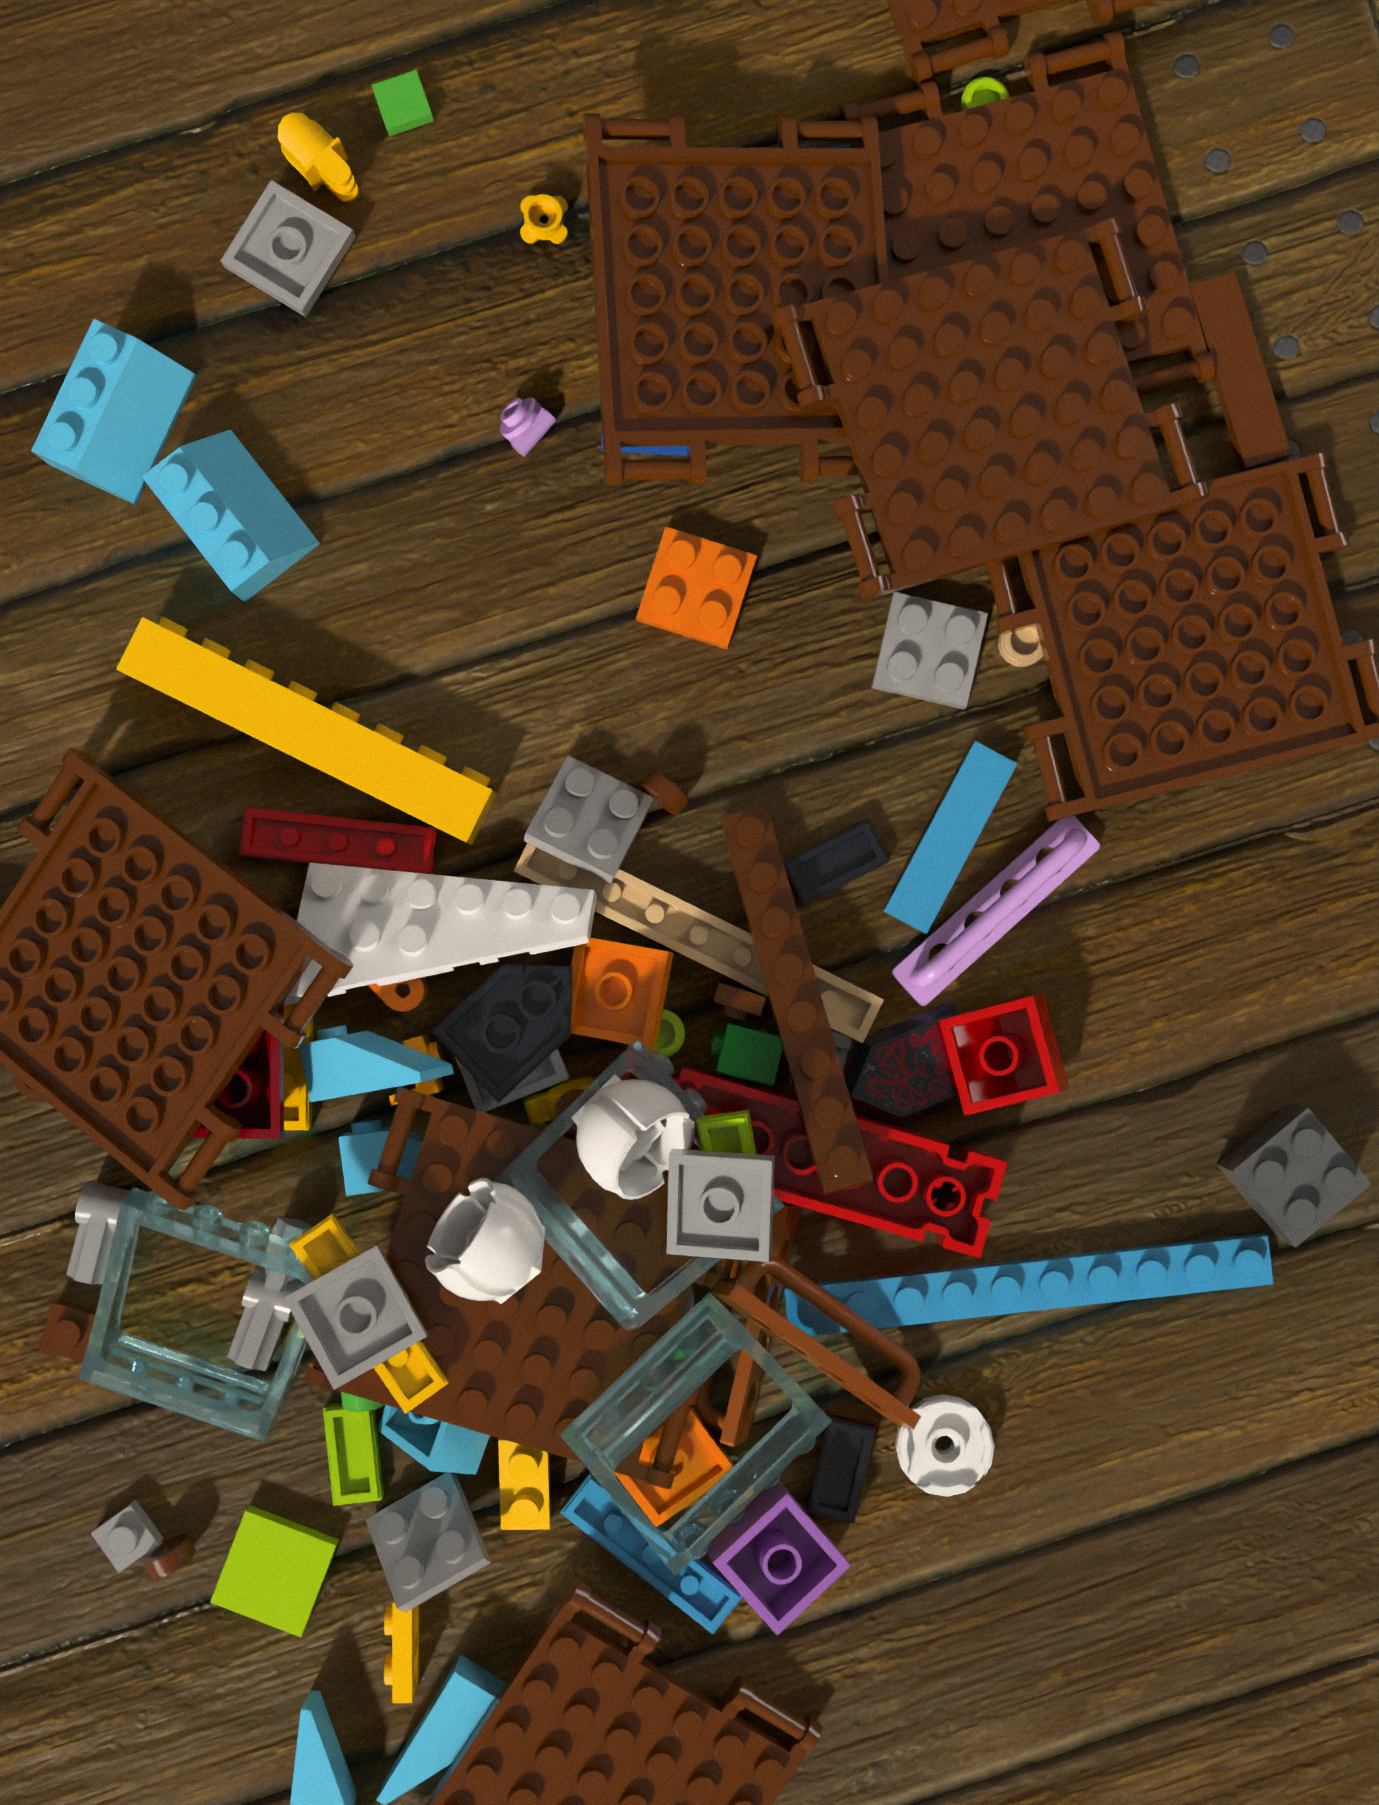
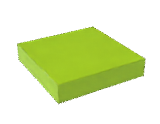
(274, 1571)

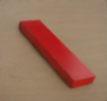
(338, 841)

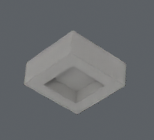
(127, 1536)

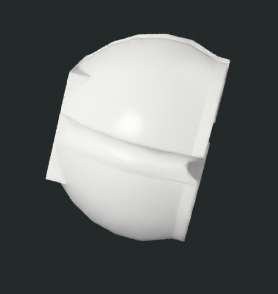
(629, 1135)
(487, 1243)

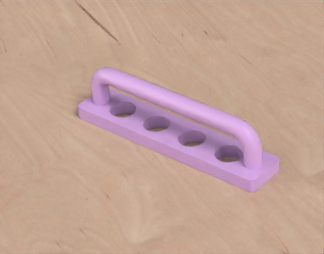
(964, 946)

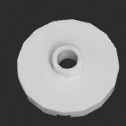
(952, 1469)

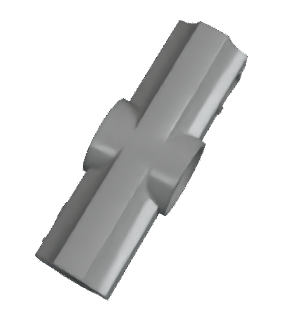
(265, 1307)

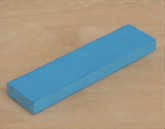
(950, 837)
(696, 1589)

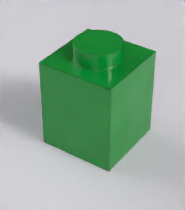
(746, 1053)

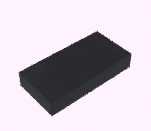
(835, 862)
(841, 1468)

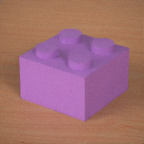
(777, 1557)

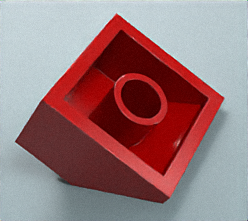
(1004, 1054)

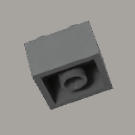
(1294, 1174)

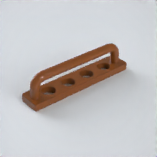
(739, 1297)
(738, 1418)

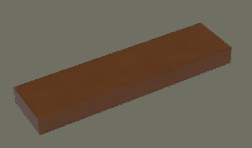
(1239, 373)

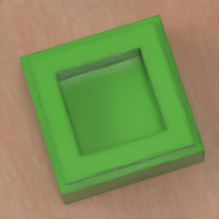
(402, 103)

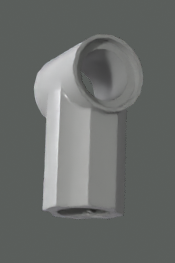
(97, 1219)

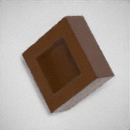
(738, 1002)
(67, 1330)

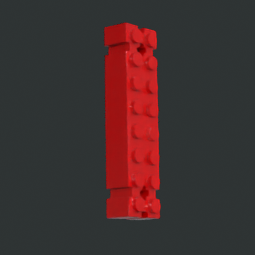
(900, 1160)

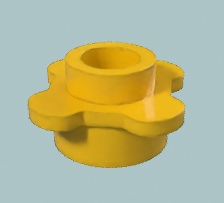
(544, 205)

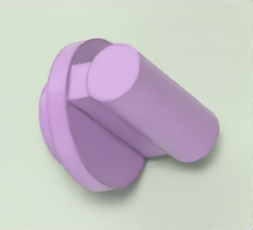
(525, 424)

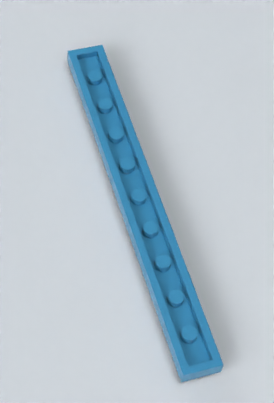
(1042, 1283)

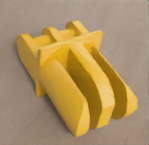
(317, 156)

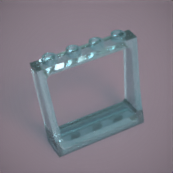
(566, 1230)
(172, 1377)
(657, 1388)

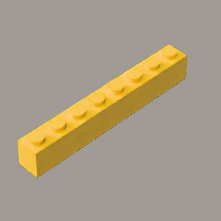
(308, 730)

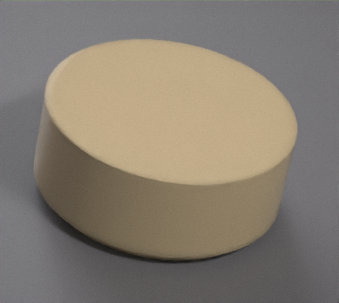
(1021, 647)

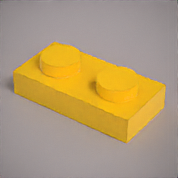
(524, 1487)
(402, 1665)

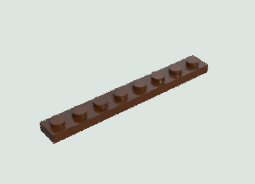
(796, 1001)

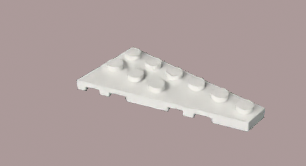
(427, 924)

